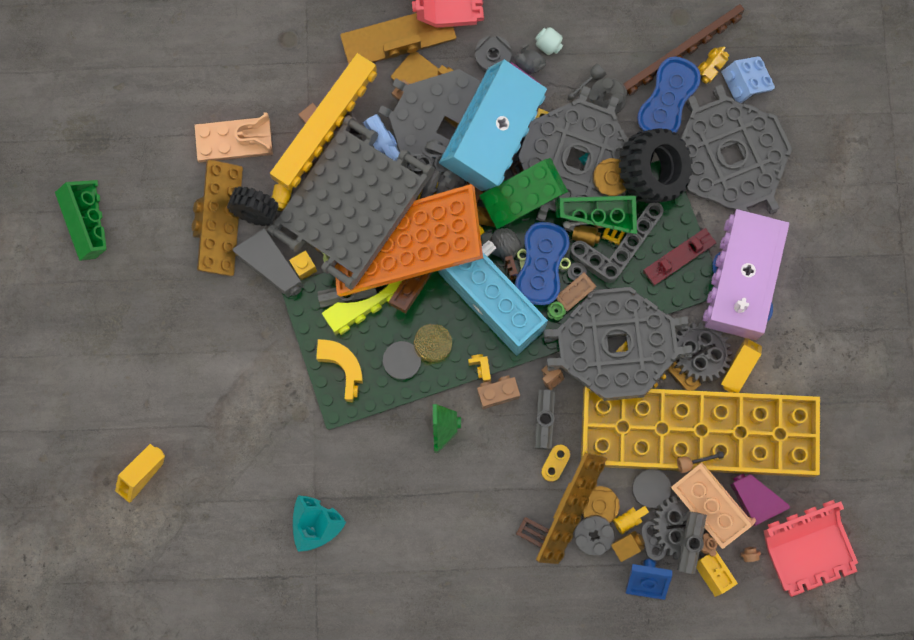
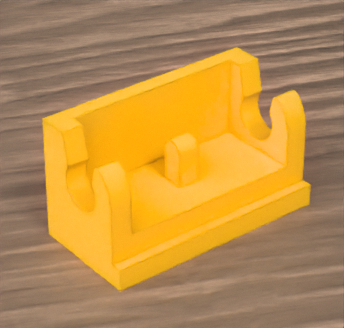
(715, 574)

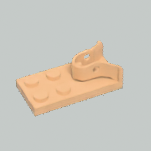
(234, 139)
(707, 496)

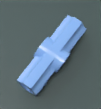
(385, 142)

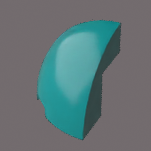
(314, 523)

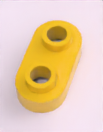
(556, 463)

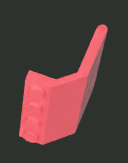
(449, 12)
(810, 548)

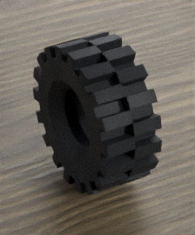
(252, 206)

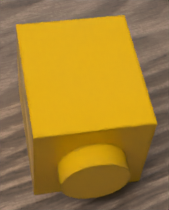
(303, 265)

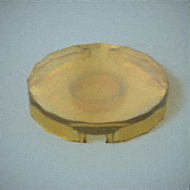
(432, 343)

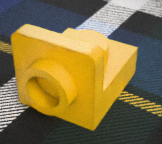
(483, 370)

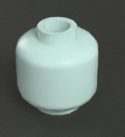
(549, 41)

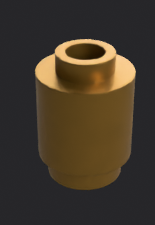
(586, 234)

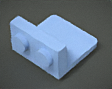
(747, 78)

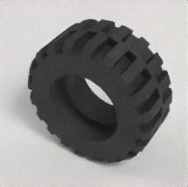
(674, 165)

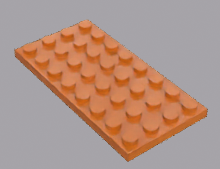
(429, 238)

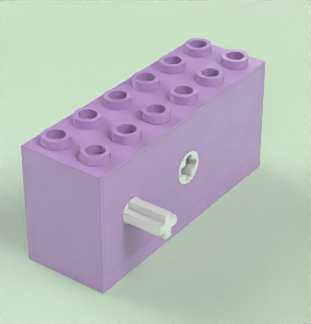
(745, 274)

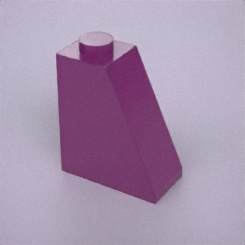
(757, 499)

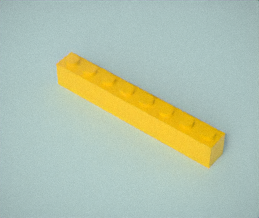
(323, 122)

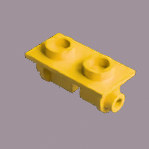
(717, 58)

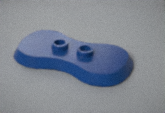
(674, 85)
(545, 248)

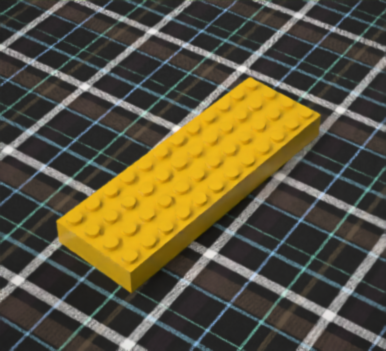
(753, 430)

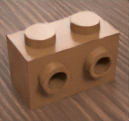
(498, 393)

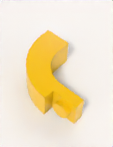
(337, 353)

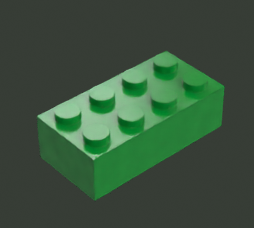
(523, 193)

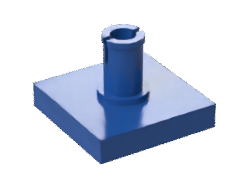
(648, 580)

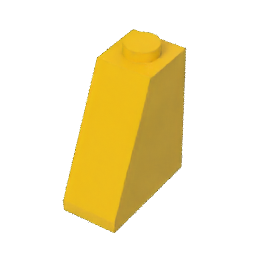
(741, 366)
(139, 472)

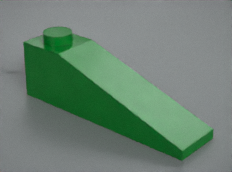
(444, 426)

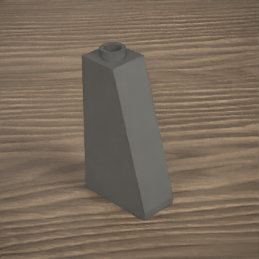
(265, 259)

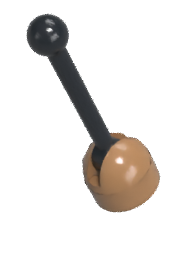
(685, 463)

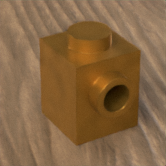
(628, 545)

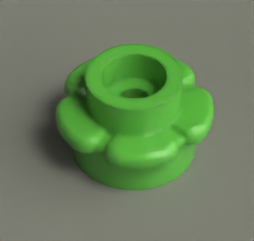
(552, 314)

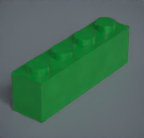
(606, 212)
(82, 216)

